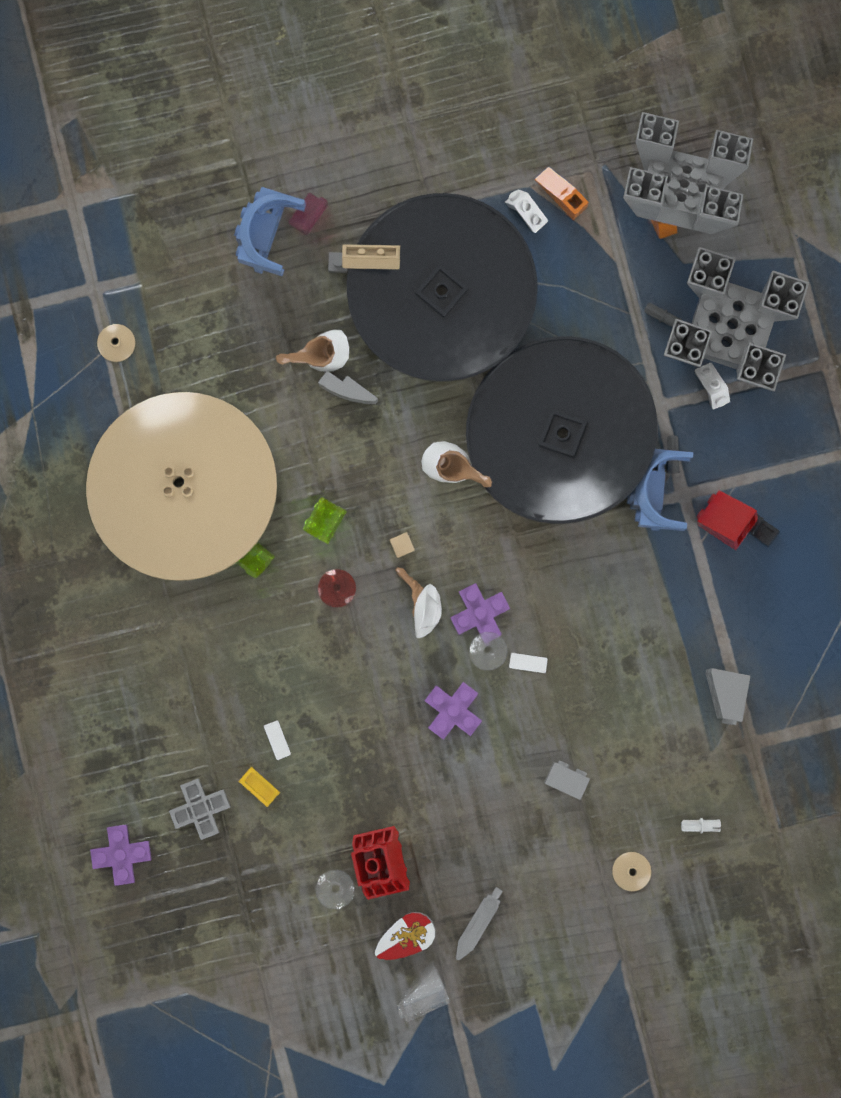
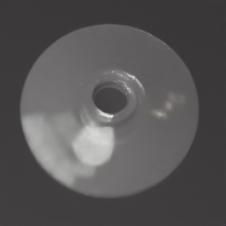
(490, 660)
(327, 896)

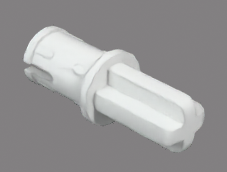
(701, 825)

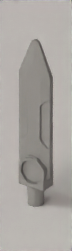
(478, 924)

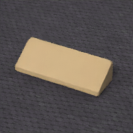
(371, 256)

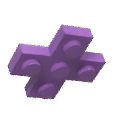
(479, 612)
(453, 710)
(120, 854)

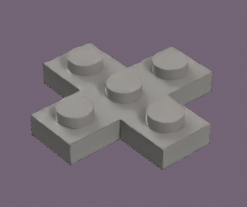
(199, 809)

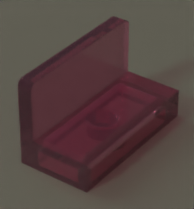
(306, 220)

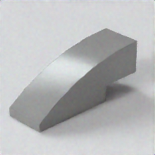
(347, 389)

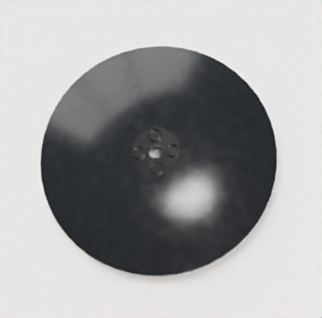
(487, 281)
(553, 388)

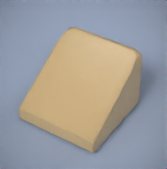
(402, 545)

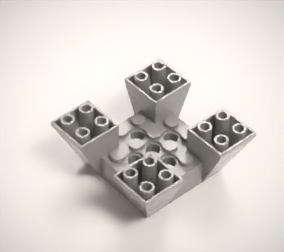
(682, 186)
(747, 353)

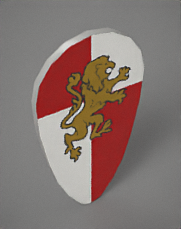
(406, 937)

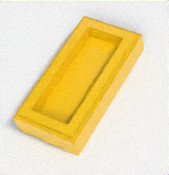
(259, 786)

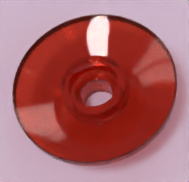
(337, 598)

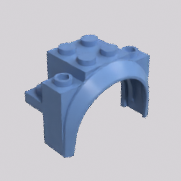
(259, 229)
(649, 494)

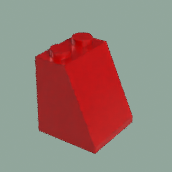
(727, 519)

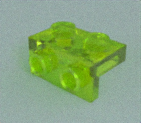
(324, 520)
(256, 560)

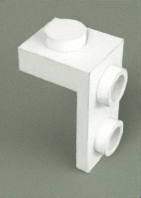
(527, 209)
(714, 385)

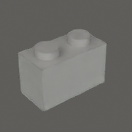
(566, 780)

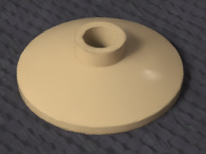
(119, 351)
(624, 864)

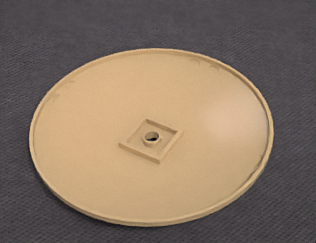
(190, 527)

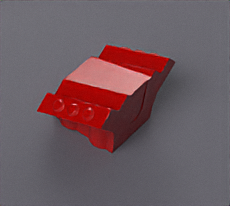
(379, 863)

